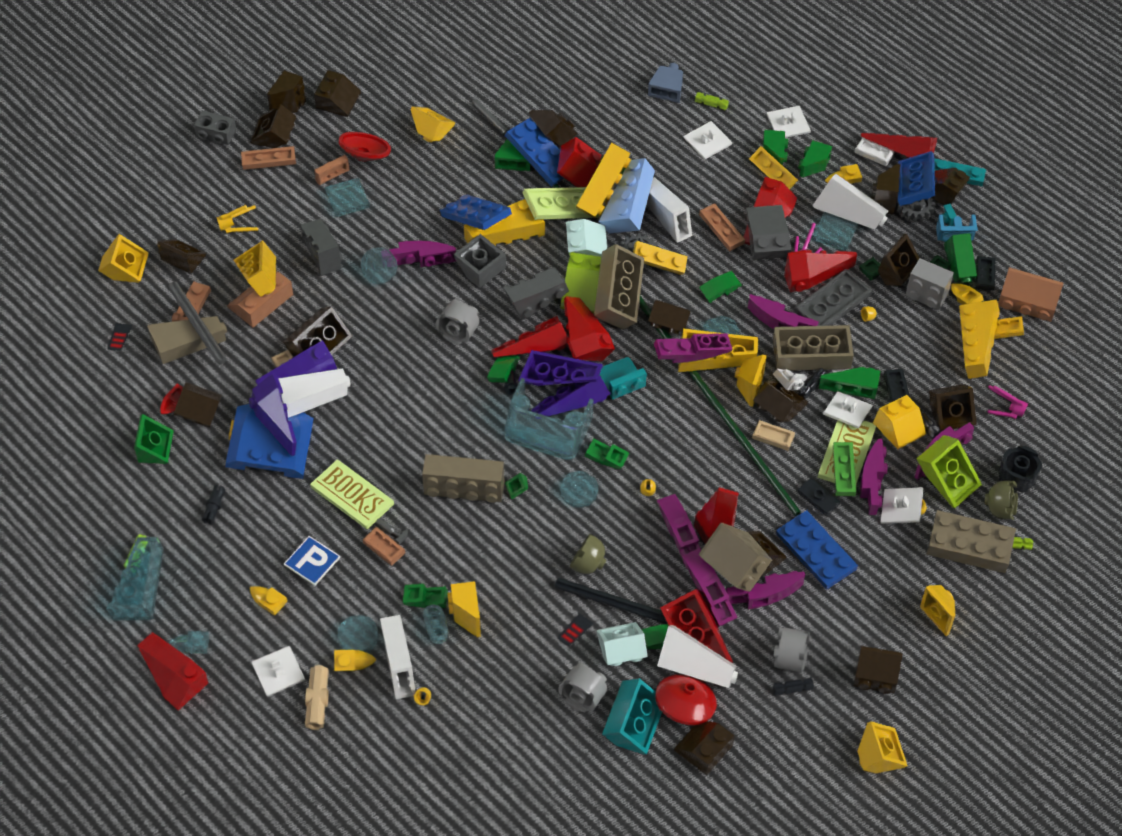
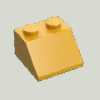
(900, 422)
(464, 606)

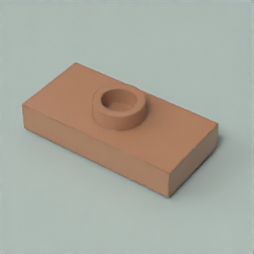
(331, 169)
(384, 546)

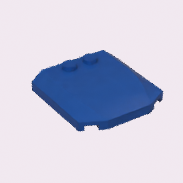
(256, 447)

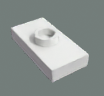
(874, 151)

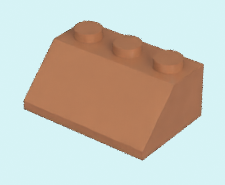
(1030, 294)
(254, 308)

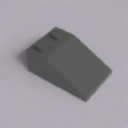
(768, 232)

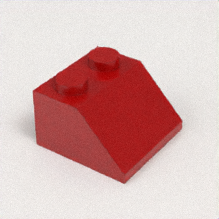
(578, 162)

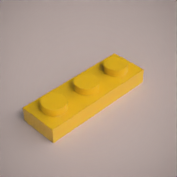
(772, 167)
(661, 258)

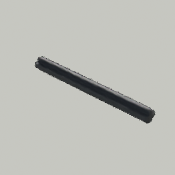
(611, 600)

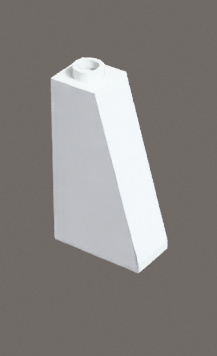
(850, 203)
(669, 211)
(313, 390)
(398, 656)
(692, 658)

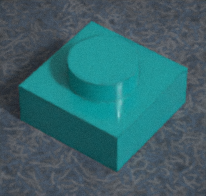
(949, 215)

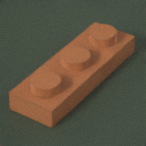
(268, 158)
(722, 227)

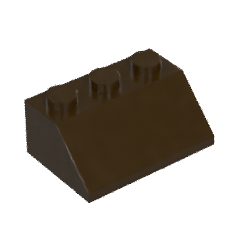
(323, 326)

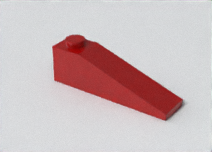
(902, 144)
(773, 193)
(809, 269)
(587, 336)
(546, 337)
(719, 509)
(694, 617)
(173, 671)

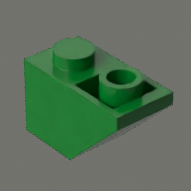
(775, 143)
(816, 158)

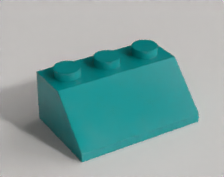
(633, 717)

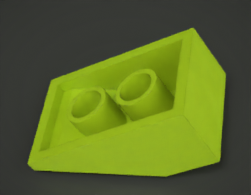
(582, 278)
(949, 470)

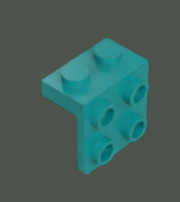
(623, 377)

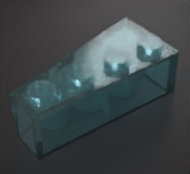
(139, 583)

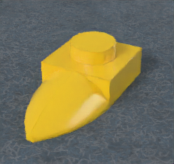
(849, 173)
(966, 294)
(268, 598)
(352, 660)

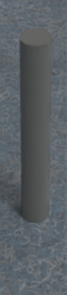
(489, 116)

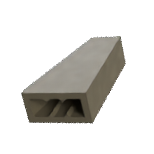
(180, 338)

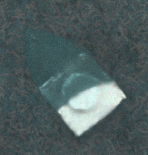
(192, 642)

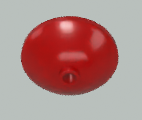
(364, 146)
(685, 699)

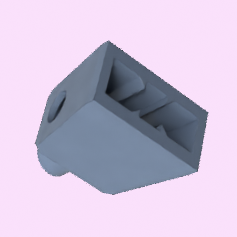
(666, 83)

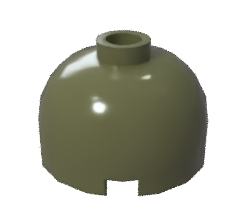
(1002, 500)
(589, 556)

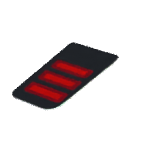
(119, 336)
(575, 630)

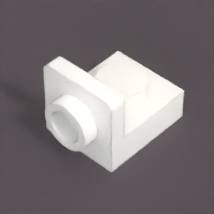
(789, 380)

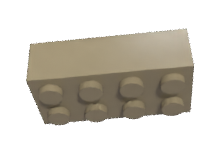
(619, 287)
(813, 347)
(463, 478)
(971, 541)

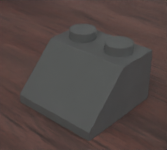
(480, 260)

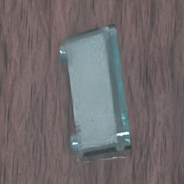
(543, 432)

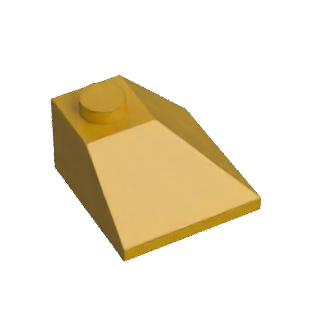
(431, 124)
(123, 260)
(750, 377)
(939, 607)
(880, 749)

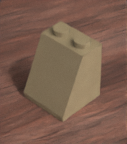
(735, 556)

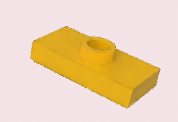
(1009, 327)

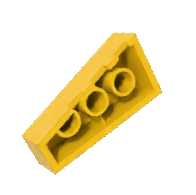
(603, 181)
(515, 226)
(258, 268)
(978, 333)
(742, 348)

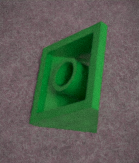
(152, 441)

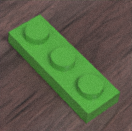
(844, 469)

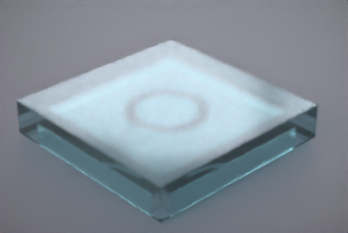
(347, 197)
(835, 231)

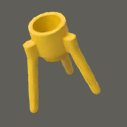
(225, 221)

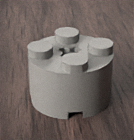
(458, 322)
(792, 649)
(583, 688)

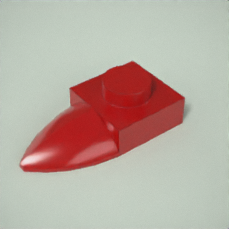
(171, 399)

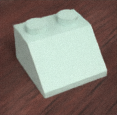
(586, 237)
(622, 644)

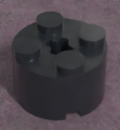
(1021, 466)

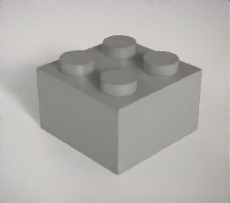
(929, 284)

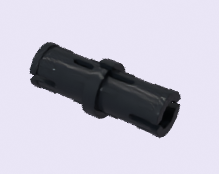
(213, 504)

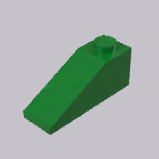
(856, 382)

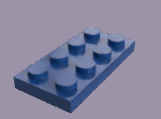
(536, 150)
(916, 178)
(475, 212)
(816, 549)

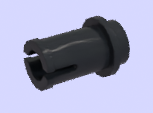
(511, 385)

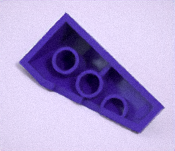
(309, 361)
(555, 369)
(573, 397)
(268, 407)

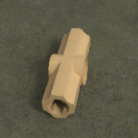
(316, 697)

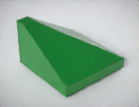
(517, 485)

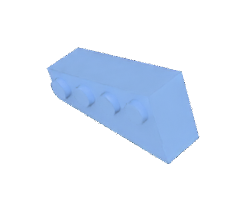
(629, 198)

